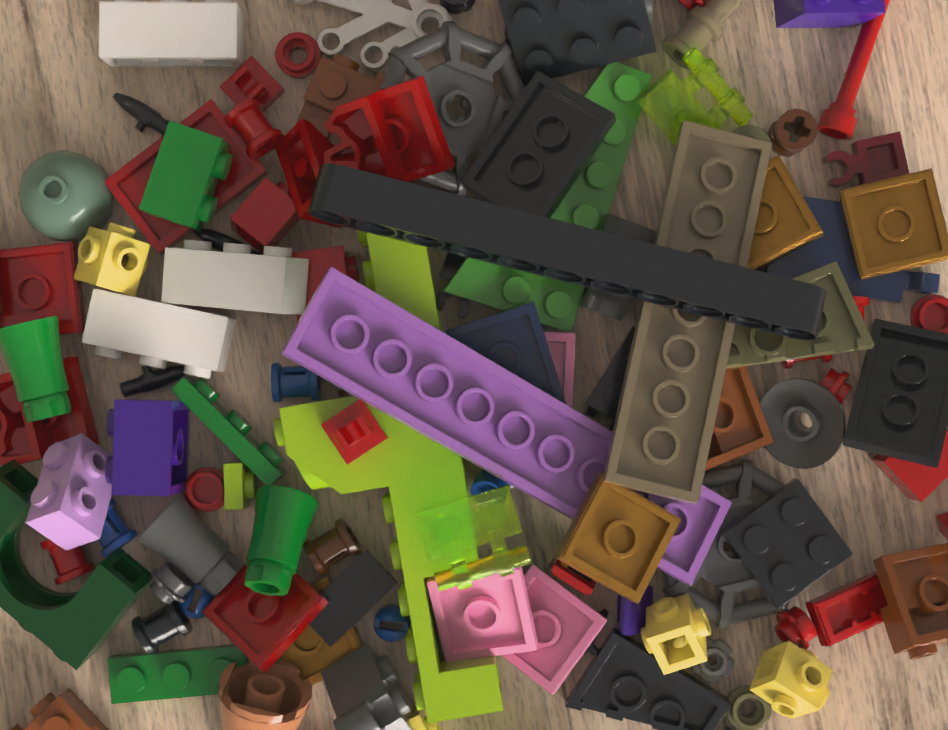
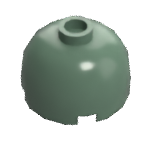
(65, 195)

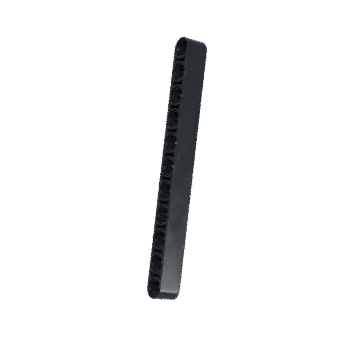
(566, 252)

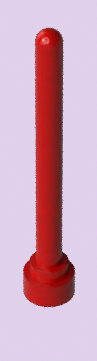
(839, 118)

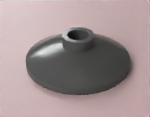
(793, 441)

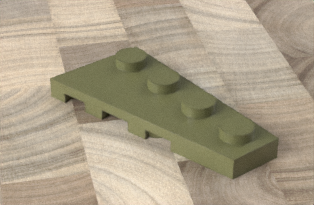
(839, 330)

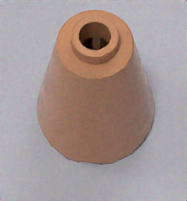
(261, 699)

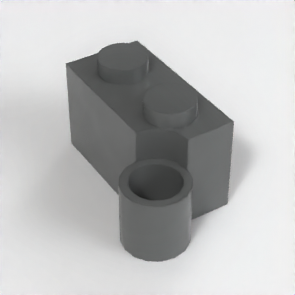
(365, 693)

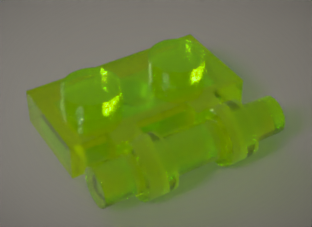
(673, 100)
(468, 524)

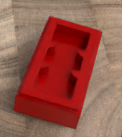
(847, 609)

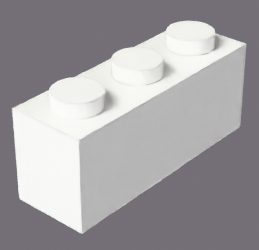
(171, 33)
(235, 278)
(158, 333)

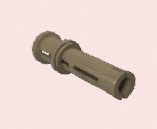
(701, 27)

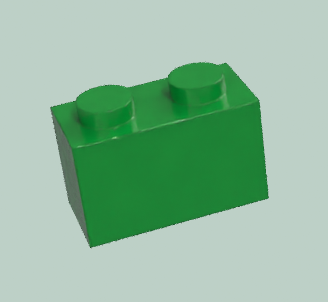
(186, 176)

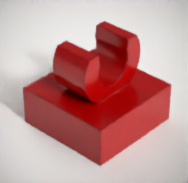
(252, 82)
(354, 431)

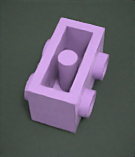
(71, 493)

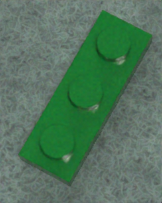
(230, 429)
(170, 673)

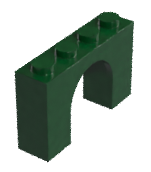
(67, 623)

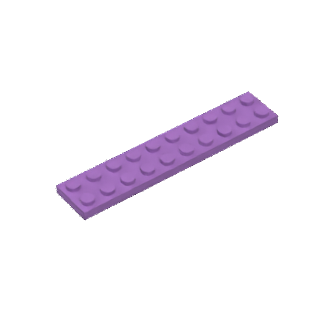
(475, 408)

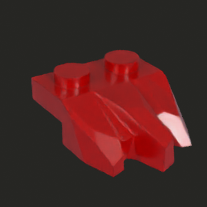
(390, 133)
(30, 440)

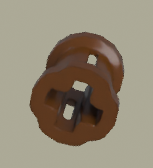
(805, 129)
(332, 547)

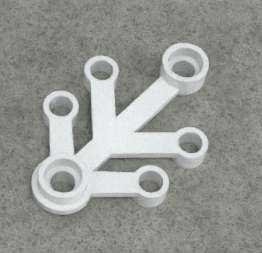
(375, 15)

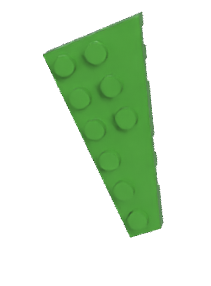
(584, 205)

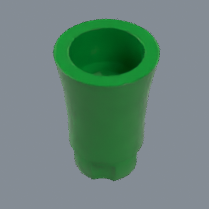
(37, 367)
(277, 538)

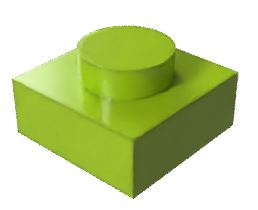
(238, 485)

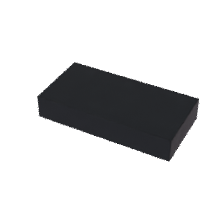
(352, 596)

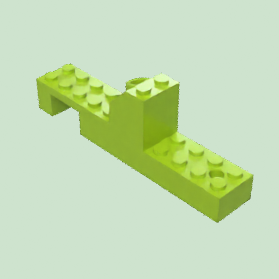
(418, 478)

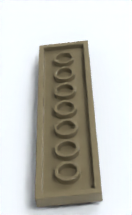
(679, 356)

